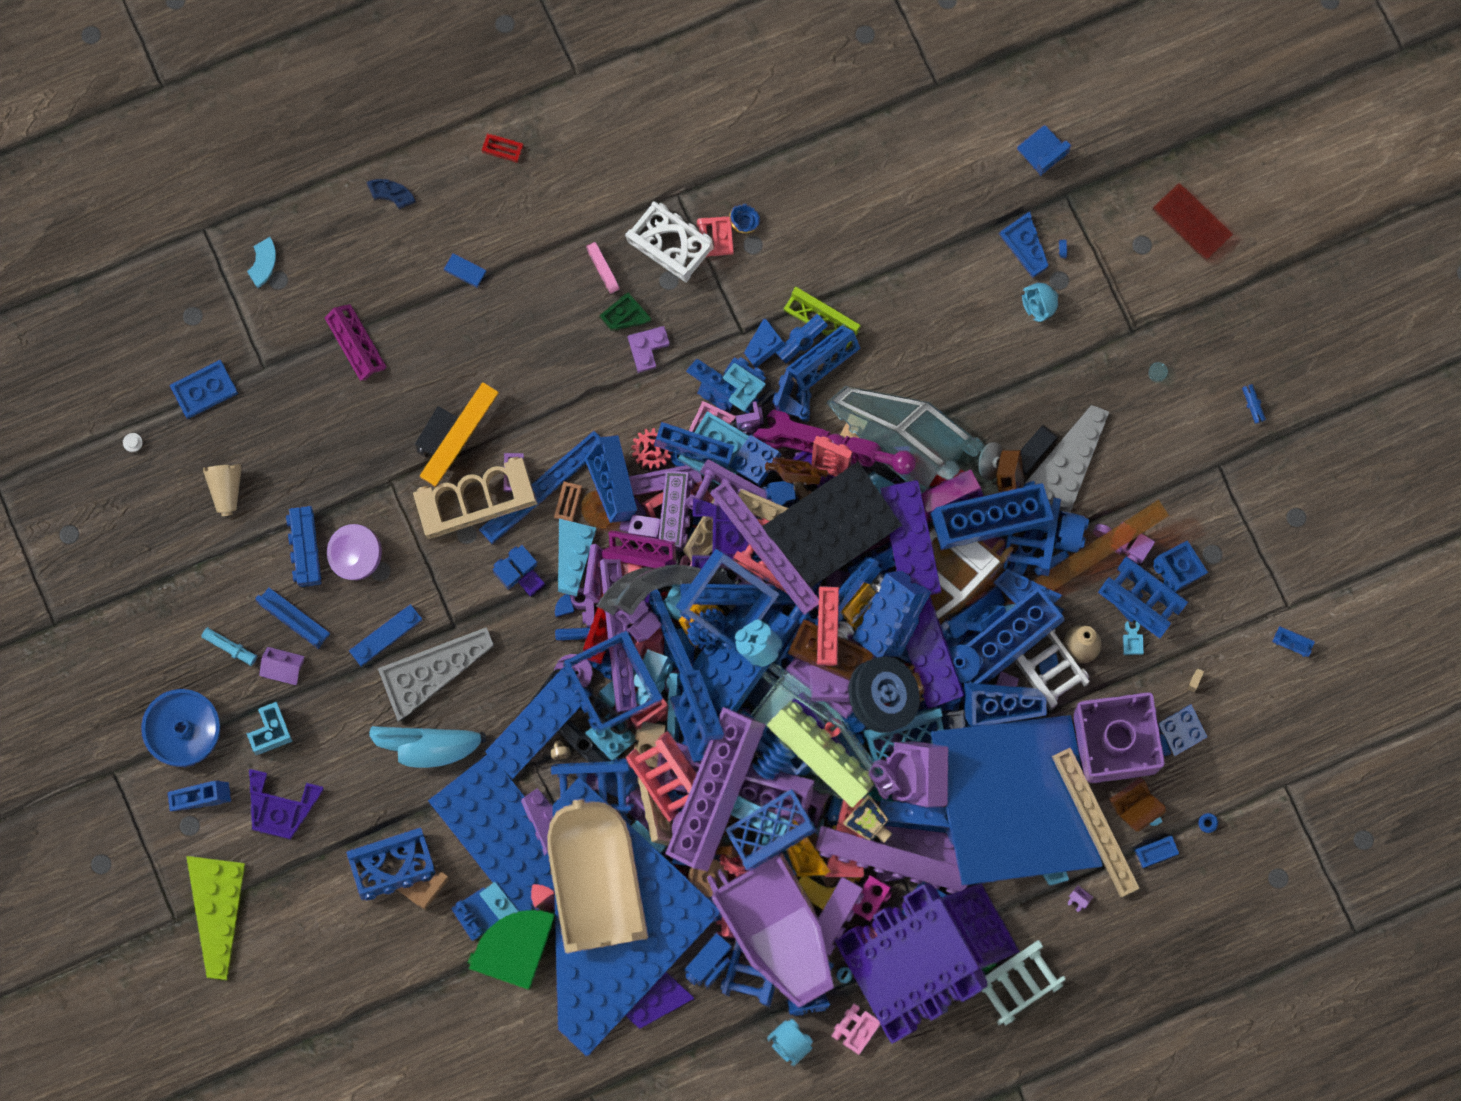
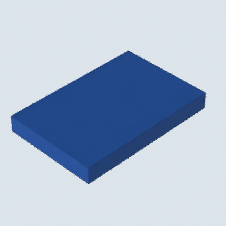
(203, 389)

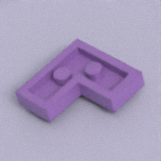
(643, 344)

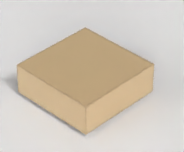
(1195, 680)

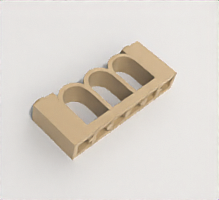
(429, 510)

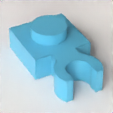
(1132, 642)

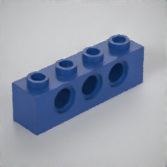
(693, 445)

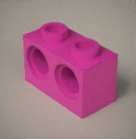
(869, 897)

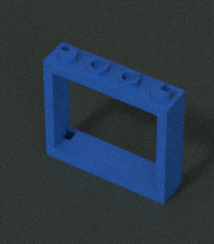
(756, 613)
(638, 665)

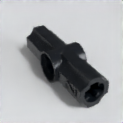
(575, 737)

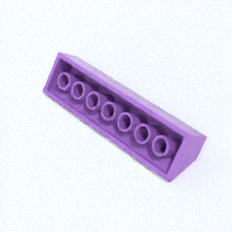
(755, 787)
(715, 790)

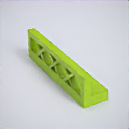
(821, 309)

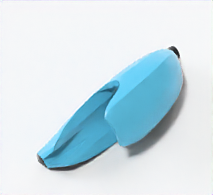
(427, 746)

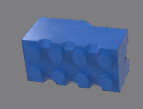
(892, 615)

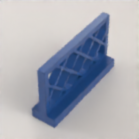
(775, 846)

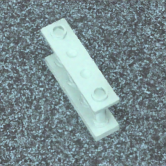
(1018, 964)

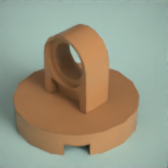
(700, 880)

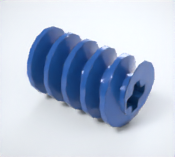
(775, 761)

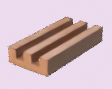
(560, 501)

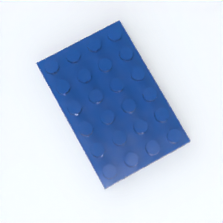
(726, 672)

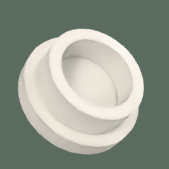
(132, 442)

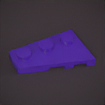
(660, 1000)

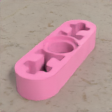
(602, 267)

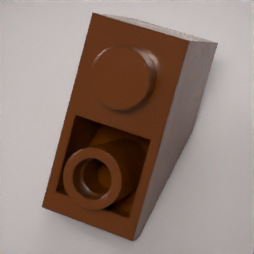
(1010, 471)

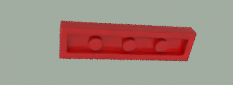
(597, 634)

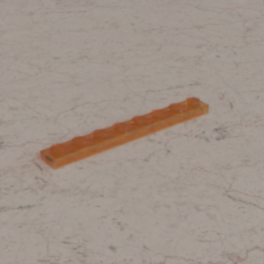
(1103, 546)

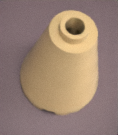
(224, 487)
(1082, 643)

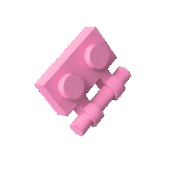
(861, 1033)

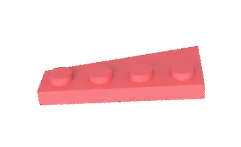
(837, 867)

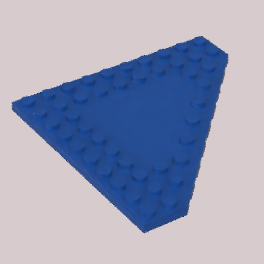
(606, 982)

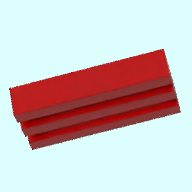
(518, 145)

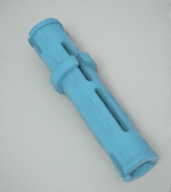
(232, 648)

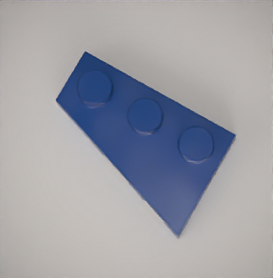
(1018, 587)

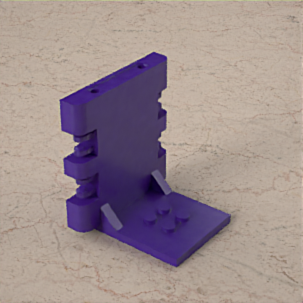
(923, 955)

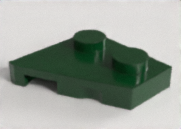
(624, 314)

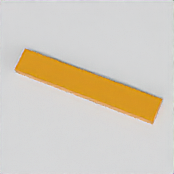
(459, 434)

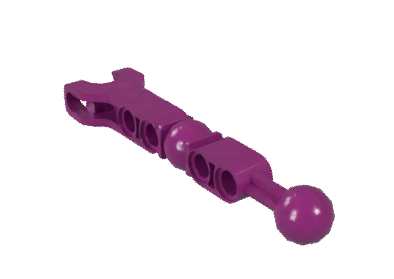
(799, 436)

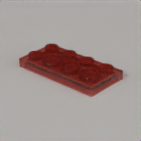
(1192, 221)

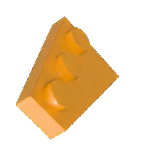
(806, 859)

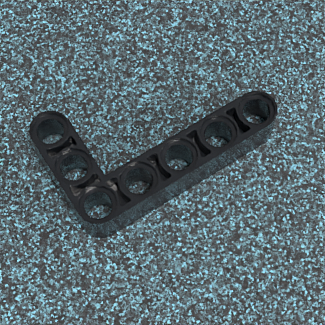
(599, 705)

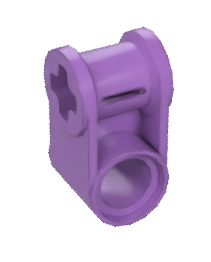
(887, 782)

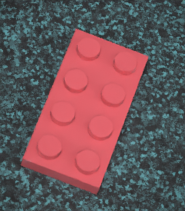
(830, 456)

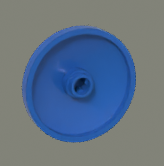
(180, 728)

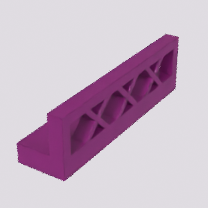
(351, 342)
(637, 556)

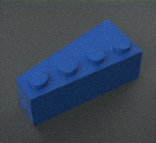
(611, 478)
(1001, 704)

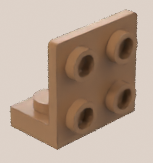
(424, 892)

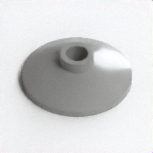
(989, 460)

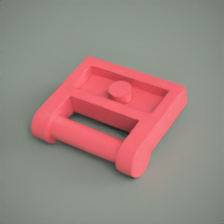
(721, 235)

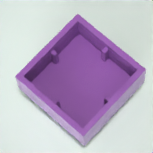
(922, 773)

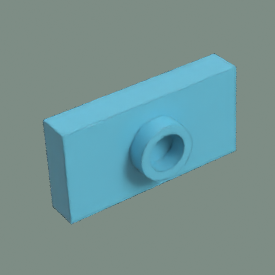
(497, 901)

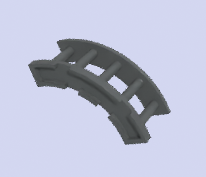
(634, 586)

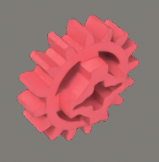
(646, 454)

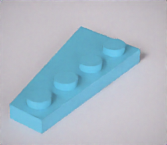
(573, 554)

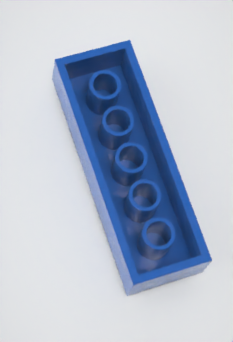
(991, 516)
(1013, 634)

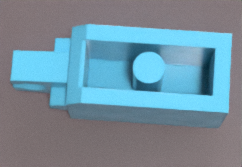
(658, 668)

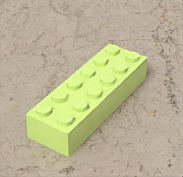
(821, 753)

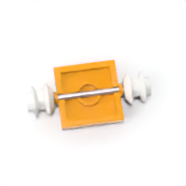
(856, 608)

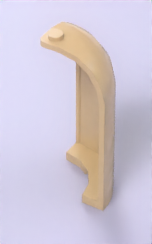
(594, 877)

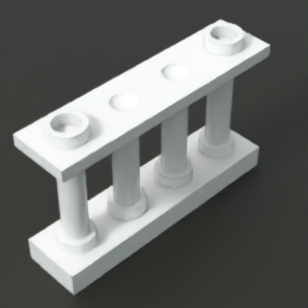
(1039, 681)

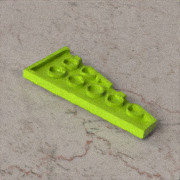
(216, 900)

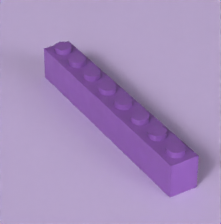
(889, 858)

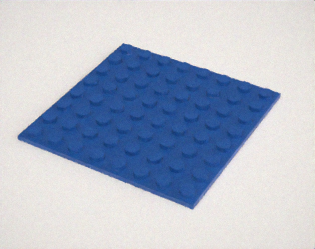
(1010, 802)

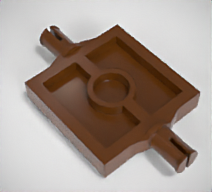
(796, 471)

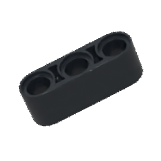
(1036, 447)

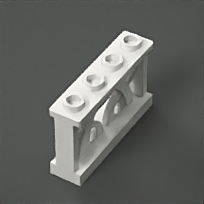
(677, 225)

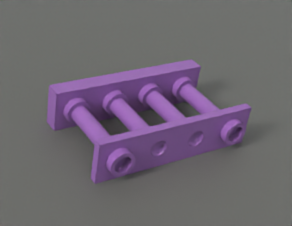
(715, 472)

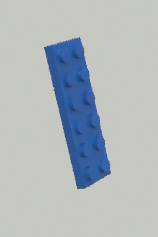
(535, 725)

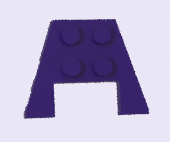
(725, 534)
(276, 814)

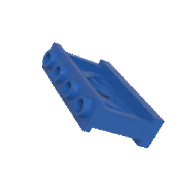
(367, 853)

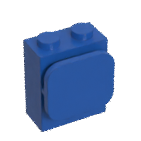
(709, 962)

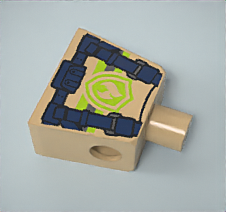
(868, 820)

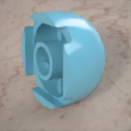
(1040, 301)

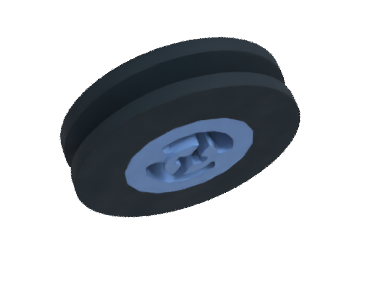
(869, 700)

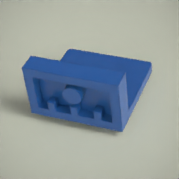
(1043, 149)

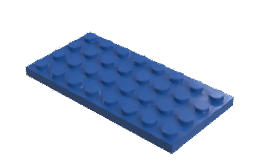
(493, 826)

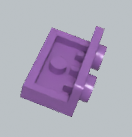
(750, 422)

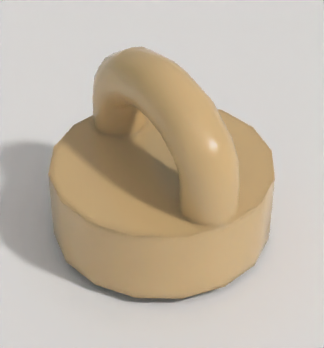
(560, 751)

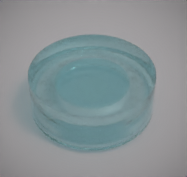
(1158, 372)

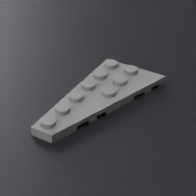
(1068, 462)
(425, 673)

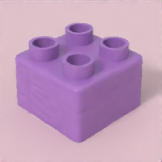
(1118, 738)

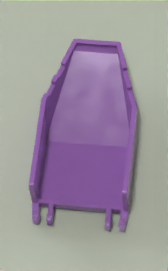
(776, 928)

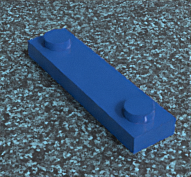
(385, 635)

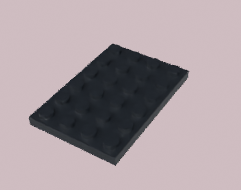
(832, 525)

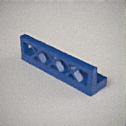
(821, 354)
(865, 572)
(292, 617)

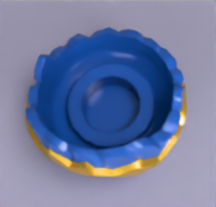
(744, 218)

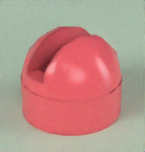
(834, 733)

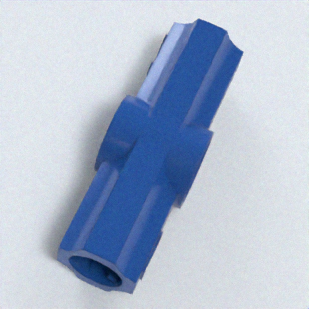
(801, 338)
(1020, 568)

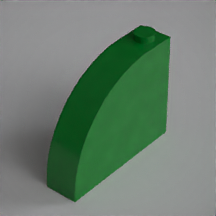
(513, 947)

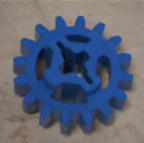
(705, 639)

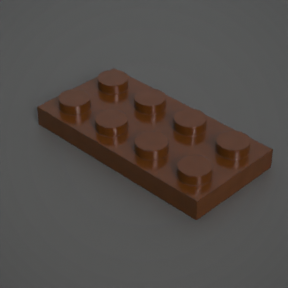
(848, 654)

